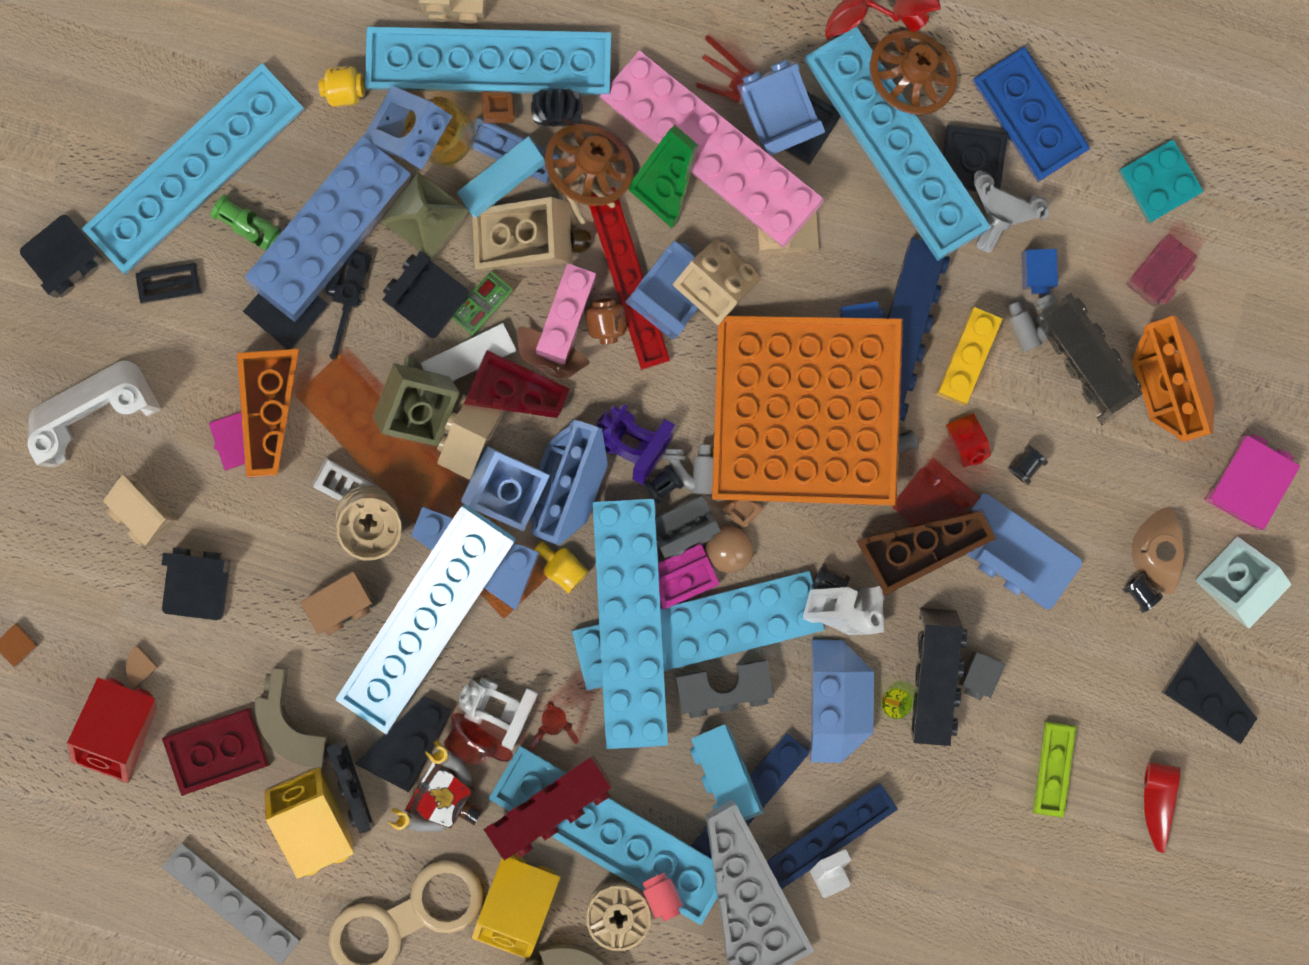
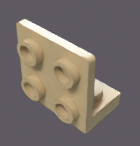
(716, 280)

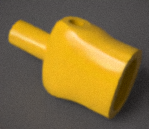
(562, 567)

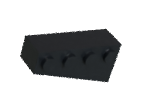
(937, 677)

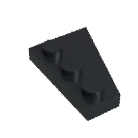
(1209, 695)
(402, 750)
(350, 786)

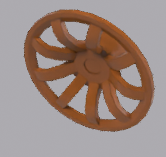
(917, 68)
(591, 158)

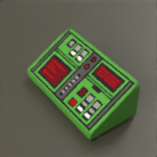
(482, 303)

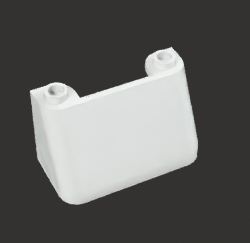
(118, 384)

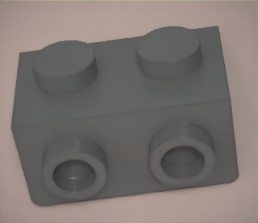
(685, 526)

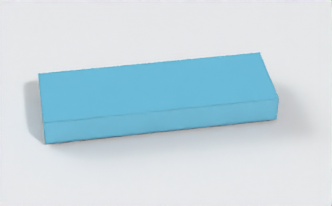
(501, 177)

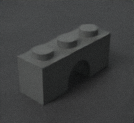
(751, 686)

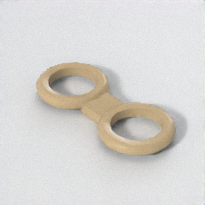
(409, 914)

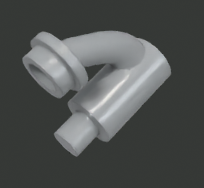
(1024, 327)
(702, 469)

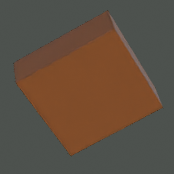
(497, 107)
(16, 645)

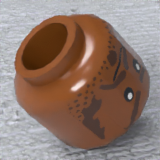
(606, 320)

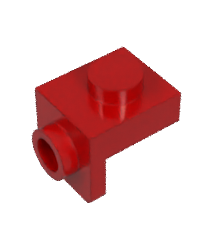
(969, 440)

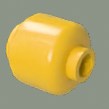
(342, 86)

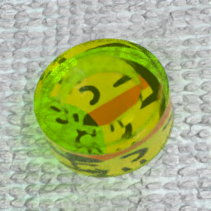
(896, 703)

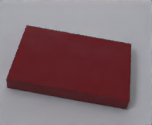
(215, 751)

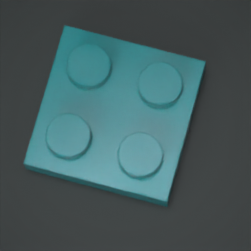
(1161, 181)

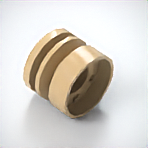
(372, 539)
(621, 896)

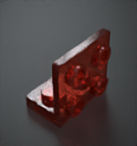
(934, 495)

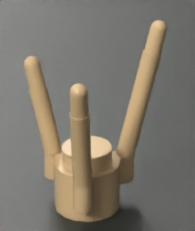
(563, 173)

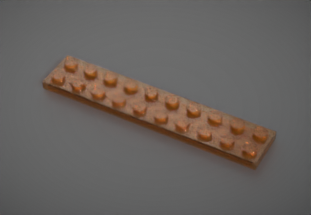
(398, 465)

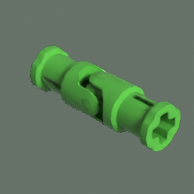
(245, 223)

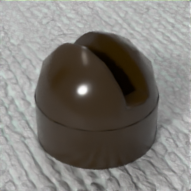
(580, 240)

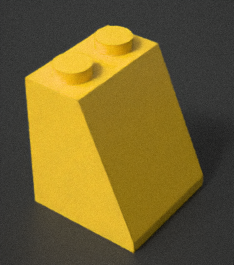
(307, 823)
(516, 906)

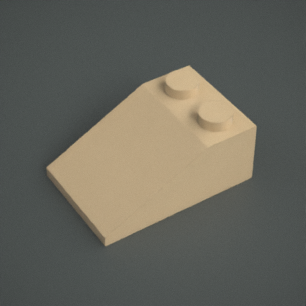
(523, 235)

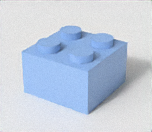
(505, 488)

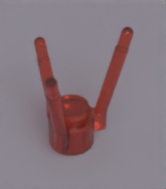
(736, 77)
(553, 723)

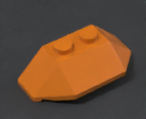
(1174, 380)

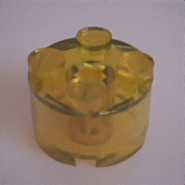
(456, 138)

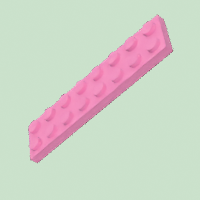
(724, 156)

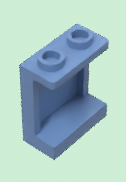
(779, 107)
(657, 297)

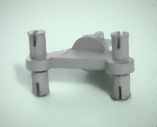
(1004, 209)

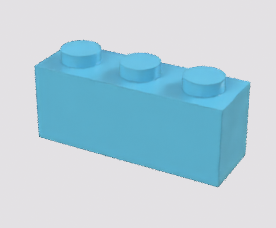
(725, 771)

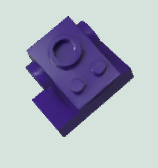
(652, 444)

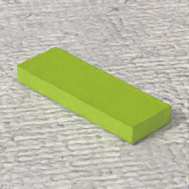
(1054, 769)

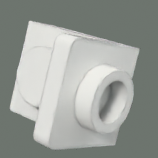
(830, 874)

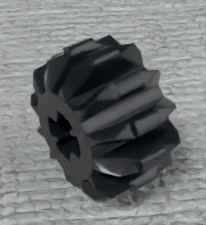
(556, 107)

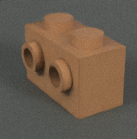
(338, 602)

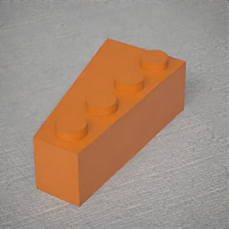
(265, 402)

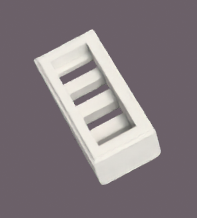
(327, 465)

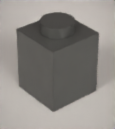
(981, 675)

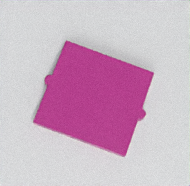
(229, 440)

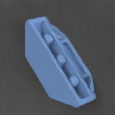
(576, 469)
(839, 701)

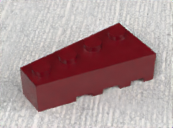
(549, 808)

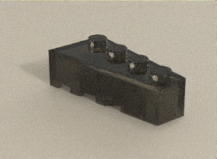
(1089, 357)

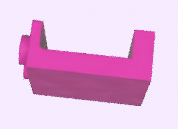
(1253, 482)

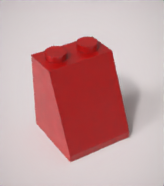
(112, 729)

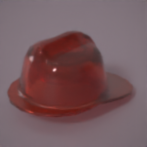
(473, 743)

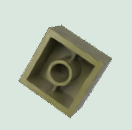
(425, 217)
(415, 404)

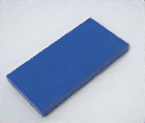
(1031, 114)

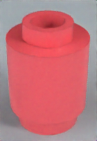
(662, 897)

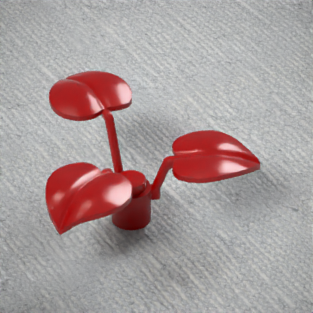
(851, 13)

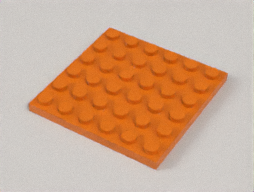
(807, 410)

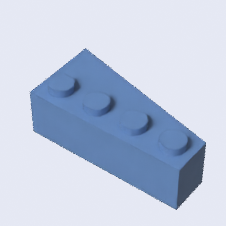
(511, 575)

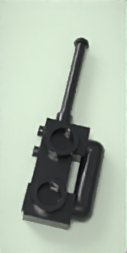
(350, 291)

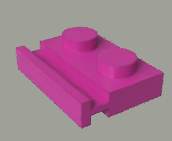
(685, 576)

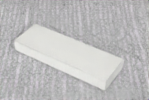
(468, 355)

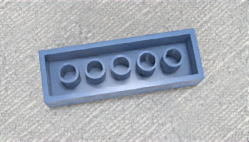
(328, 229)

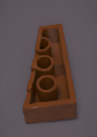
(920, 548)

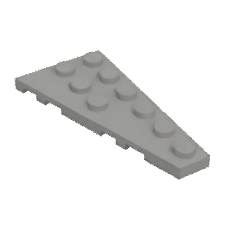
(752, 906)

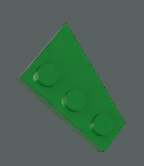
(666, 175)

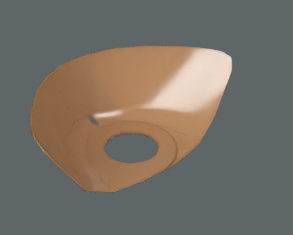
(527, 344)
(1156, 529)

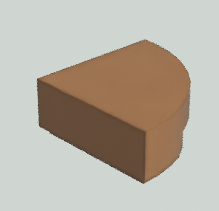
(742, 512)
(139, 666)

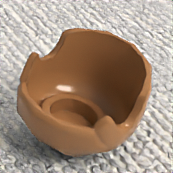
(729, 549)

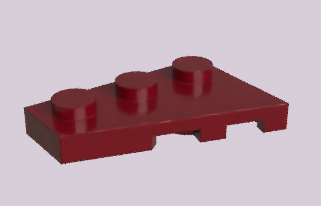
(514, 388)

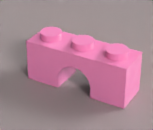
(566, 314)

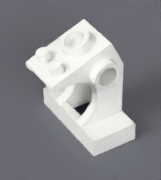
(863, 619)
(475, 698)

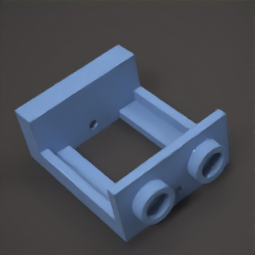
(415, 146)

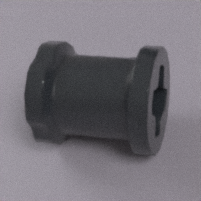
(1027, 465)
(663, 484)
(825, 573)
(1142, 592)

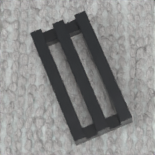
(194, 280)

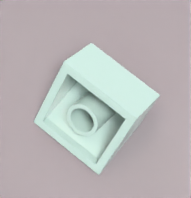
(1243, 582)

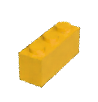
(968, 356)

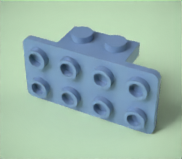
(1024, 556)

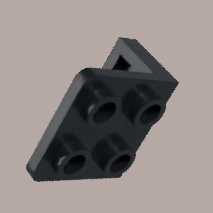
(61, 256)
(425, 295)
(195, 584)

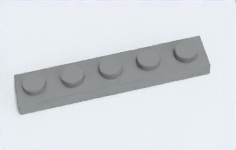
(231, 903)

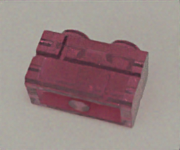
(1162, 270)

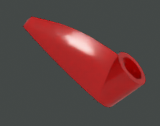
(1160, 796)

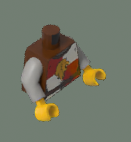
(440, 796)

